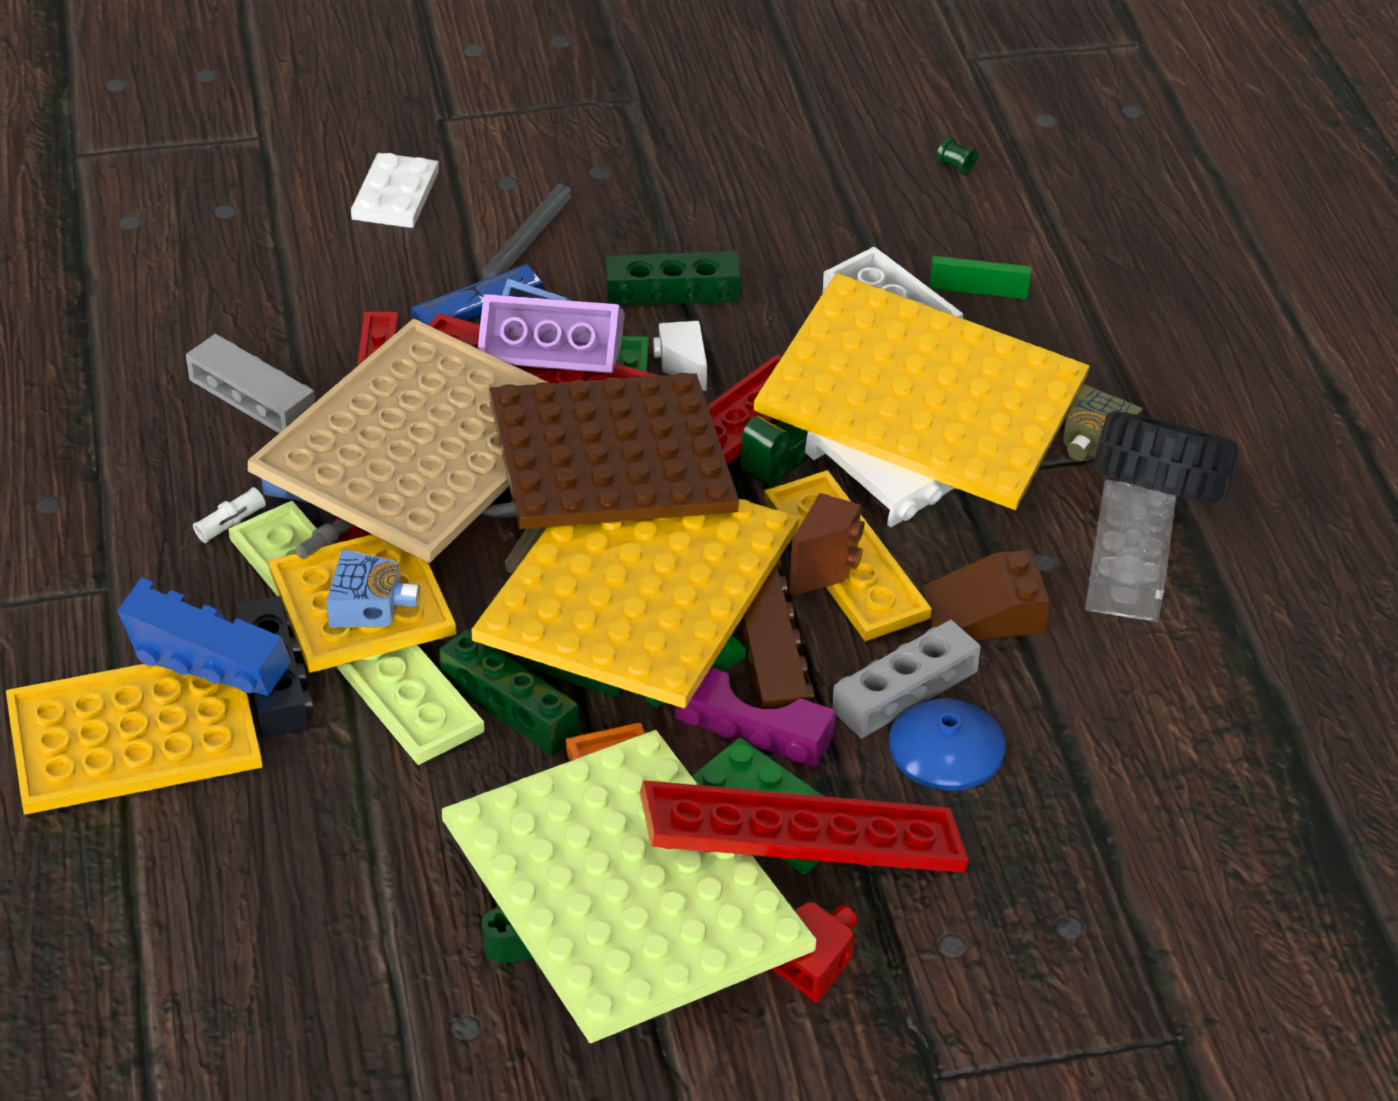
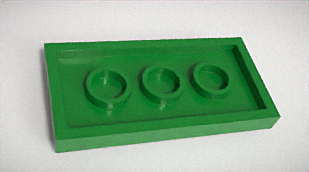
(748, 768)

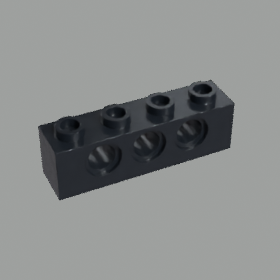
(287, 704)

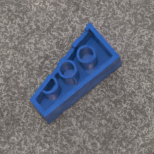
(201, 641)

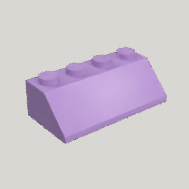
(552, 333)

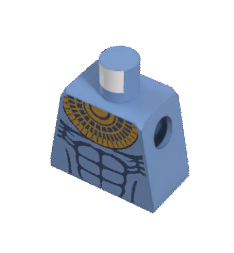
(367, 591)

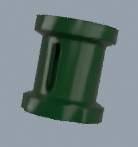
(957, 155)

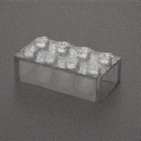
(1131, 551)

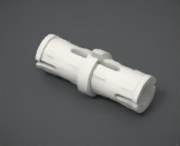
(229, 515)

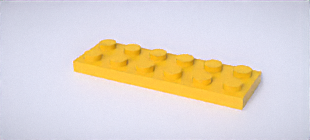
(877, 593)

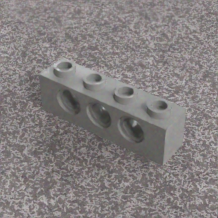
(905, 678)

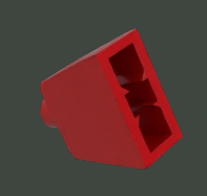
(833, 951)

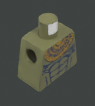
(1087, 419)

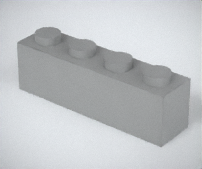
(248, 383)

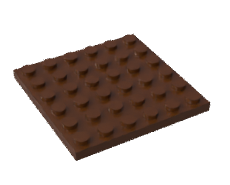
(611, 451)

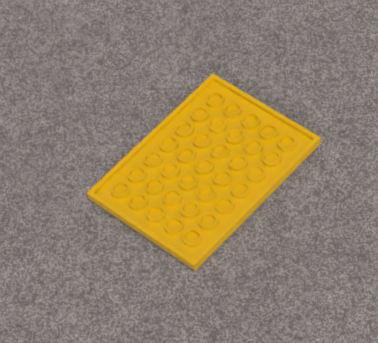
(923, 390)
(638, 597)

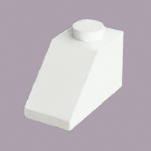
(681, 349)

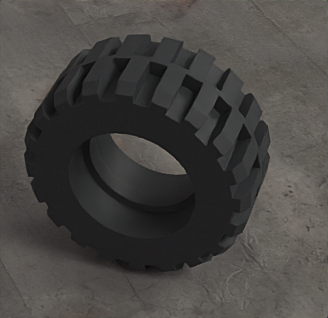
(1166, 457)

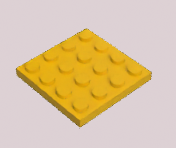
(305, 591)

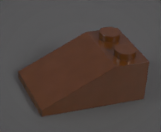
(992, 597)

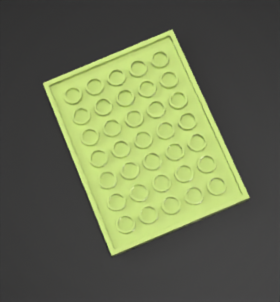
(603, 911)

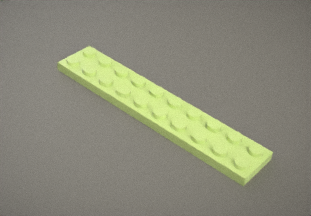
(397, 685)

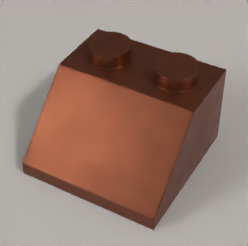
(826, 544)

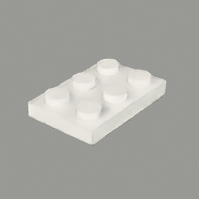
(395, 190)

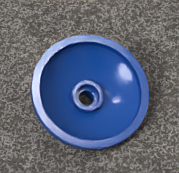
(947, 744)

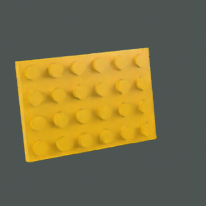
(126, 734)

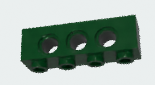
(673, 278)
(510, 692)

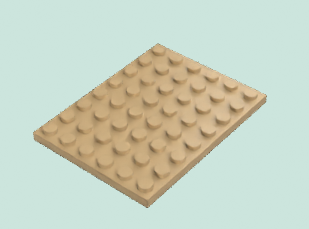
(401, 442)

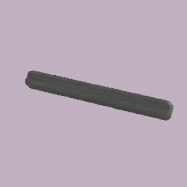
(527, 232)

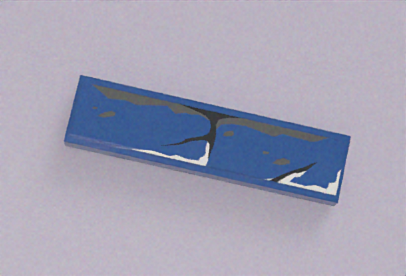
(469, 300)

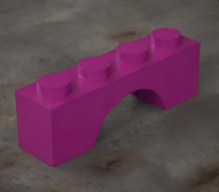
(794, 731)

